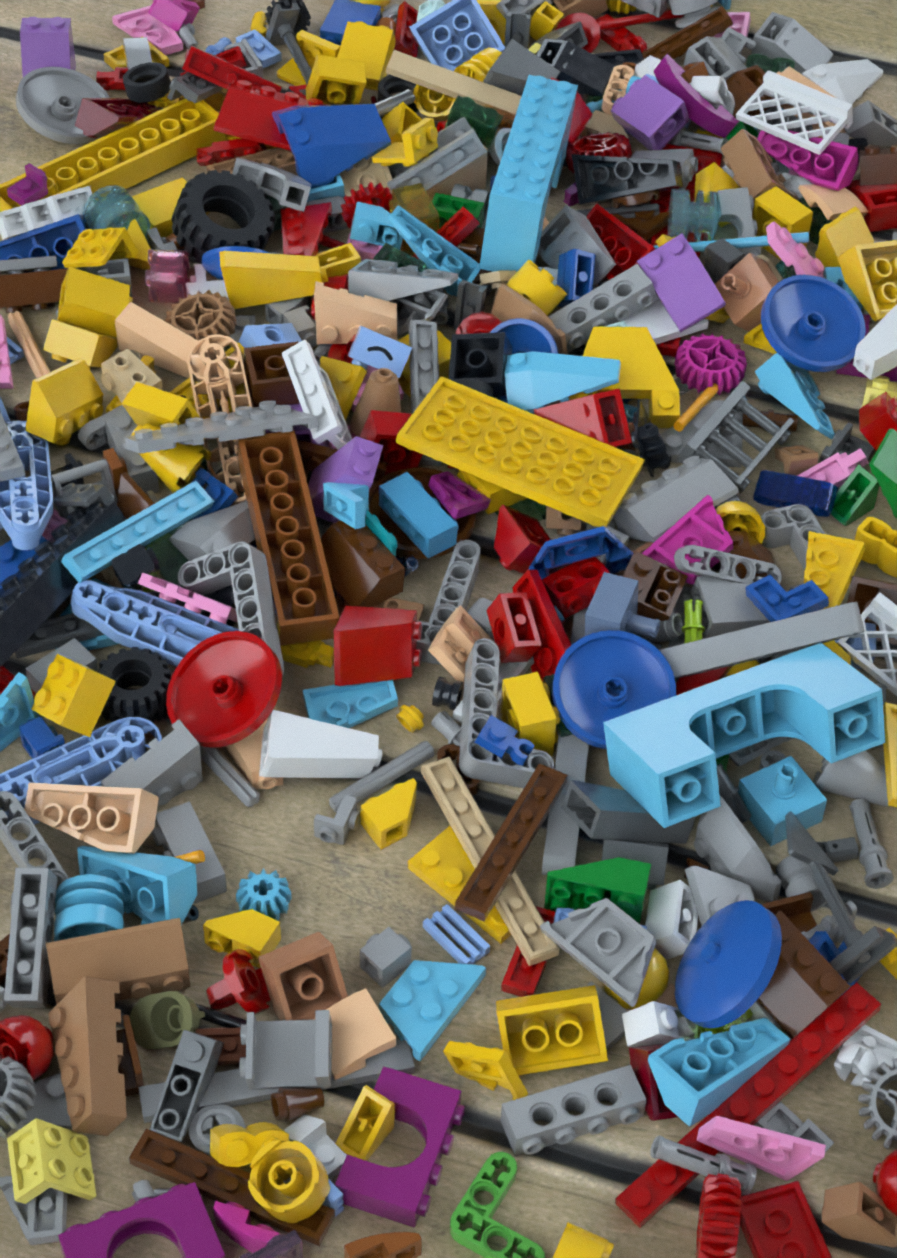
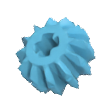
(264, 894)

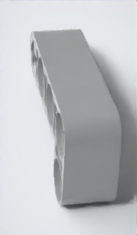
(790, 527)
(32, 847)

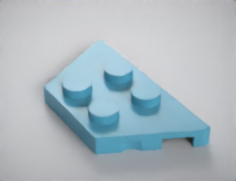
(428, 1000)

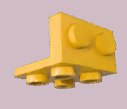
(311, 47)
(416, 144)
(99, 246)

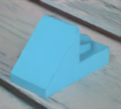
(347, 502)

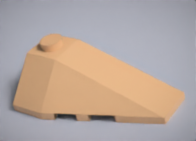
(99, 815)

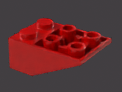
(880, 203)
(594, 415)

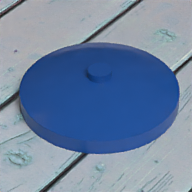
(812, 323)
(606, 679)
(728, 964)

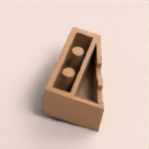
(752, 165)

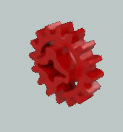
(370, 195)

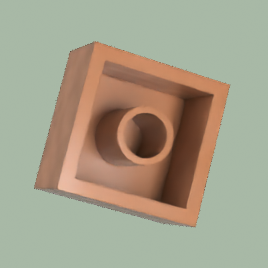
(746, 289)
(303, 978)

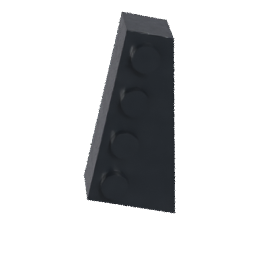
(608, 178)

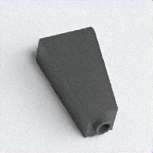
(616, 815)

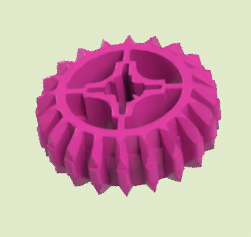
(710, 361)

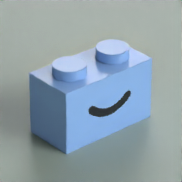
(378, 351)

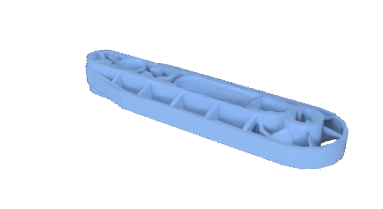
(23, 500)
(143, 620)
(82, 760)

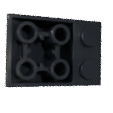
(577, 66)

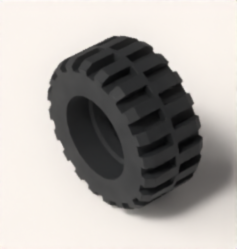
(225, 195)

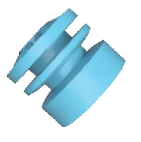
(88, 906)

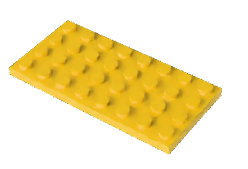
(521, 452)

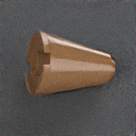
(379, 394)

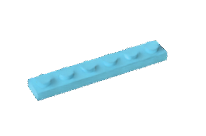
(139, 529)

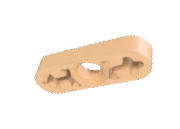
(616, 83)

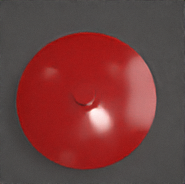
(225, 688)

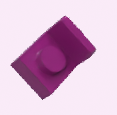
(29, 188)

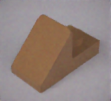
(796, 458)

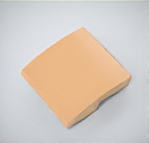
(831, 201)
(456, 641)
(357, 1033)

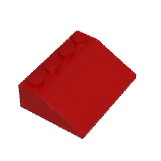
(249, 112)

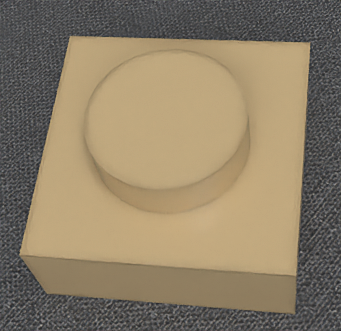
(496, 278)

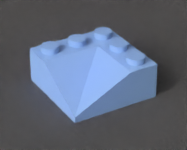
(455, 34)

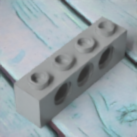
(604, 306)
(29, 932)
(584, 1096)

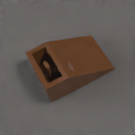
(744, 85)

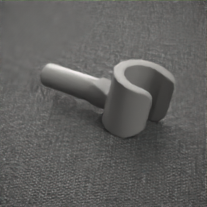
(143, 1189)

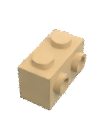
(123, 371)

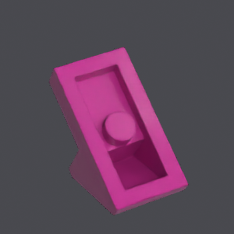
(174, 12)

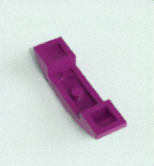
(699, 110)

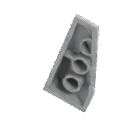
(214, 531)

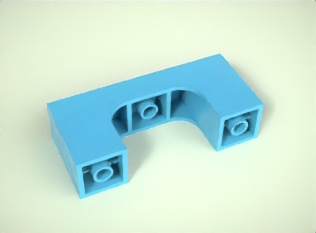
(527, 173)
(671, 747)

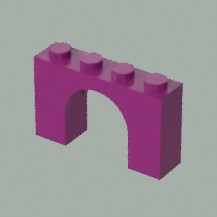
(403, 1190)
(174, 1215)

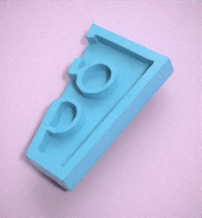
(350, 703)
(15, 709)

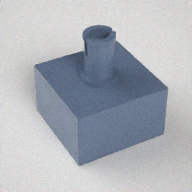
(616, 607)

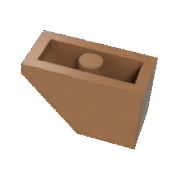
(859, 1215)

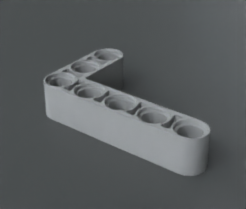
(240, 567)
(454, 592)
(478, 705)

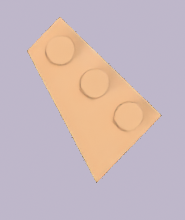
(342, 313)

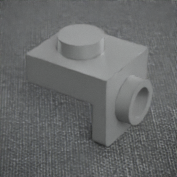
(338, 829)

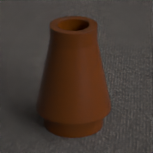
(295, 1102)

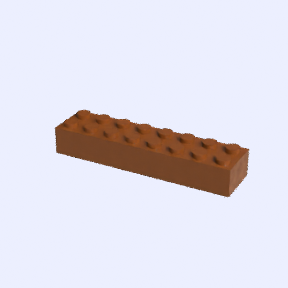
(288, 537)

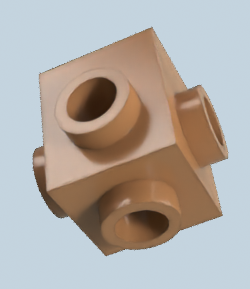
(564, 526)

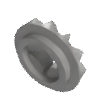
(204, 1120)

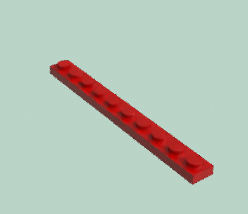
(755, 1097)

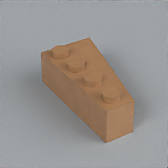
(90, 1056)

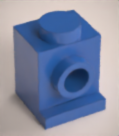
(39, 737)

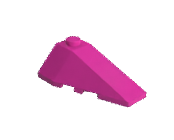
(830, 169)

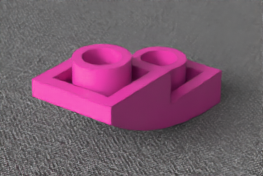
(236, 1224)

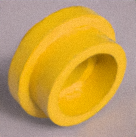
(410, 718)

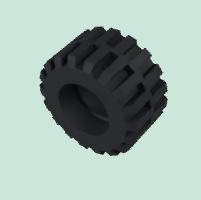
(136, 669)

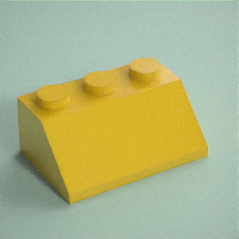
(63, 401)
(552, 1030)

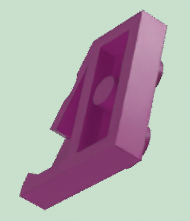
(457, 496)

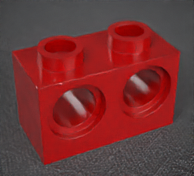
(574, 585)

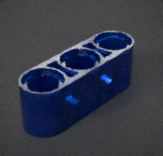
(783, 490)

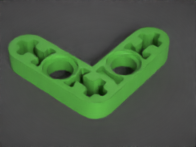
(481, 1215)

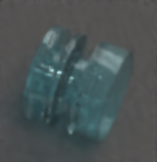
(113, 208)
(693, 217)

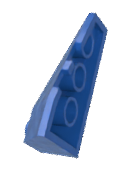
(45, 241)

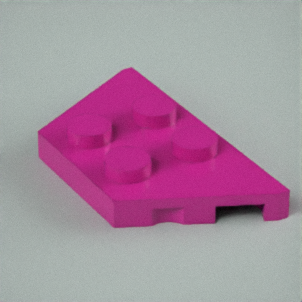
(697, 527)

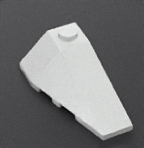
(845, 79)

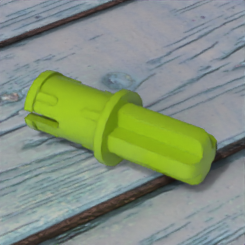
(692, 621)

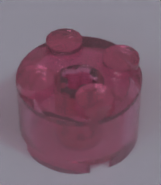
(167, 275)

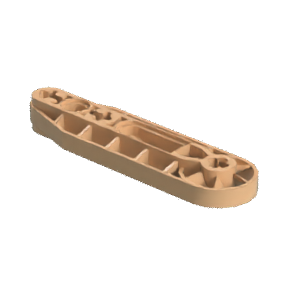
(214, 375)

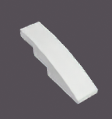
(43, 212)

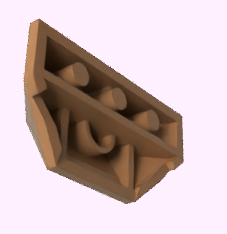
(511, 305)

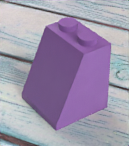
(46, 43)
(650, 113)
(351, 465)

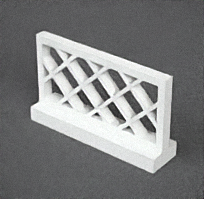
(805, 101)
(316, 395)
(884, 614)

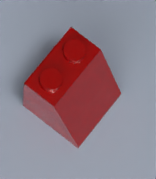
(375, 645)

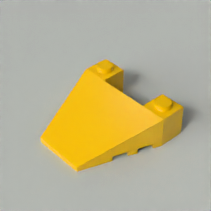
(641, 372)

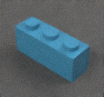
(418, 514)

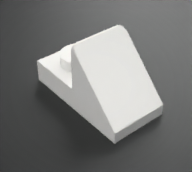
(312, 1133)

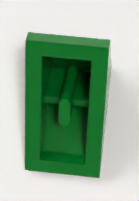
(856, 496)

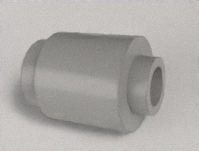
(668, 630)

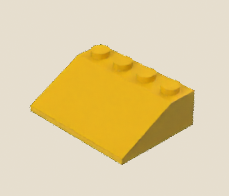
(872, 276)

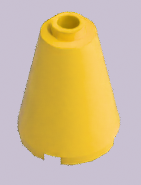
(177, 465)

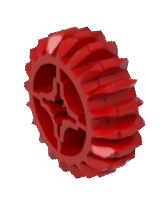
(599, 145)
(718, 1217)

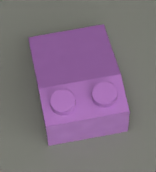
(681, 282)

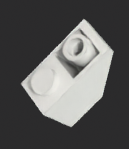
(656, 1025)

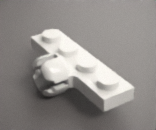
(863, 1054)

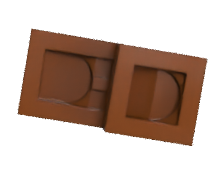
(385, 1246)

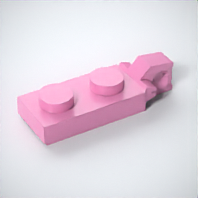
(836, 468)

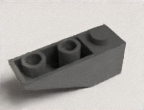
(186, 1084)

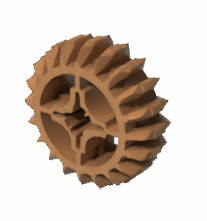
(203, 315)

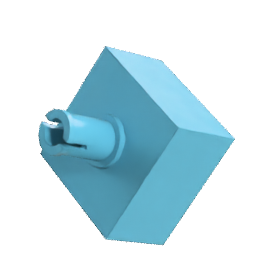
(777, 791)

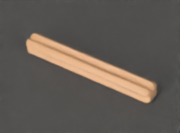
(28, 344)

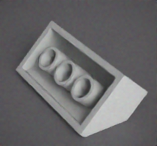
(666, 500)

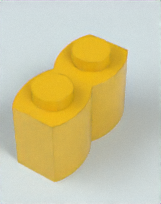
(879, 544)
(238, 1145)

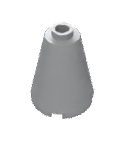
(854, 778)

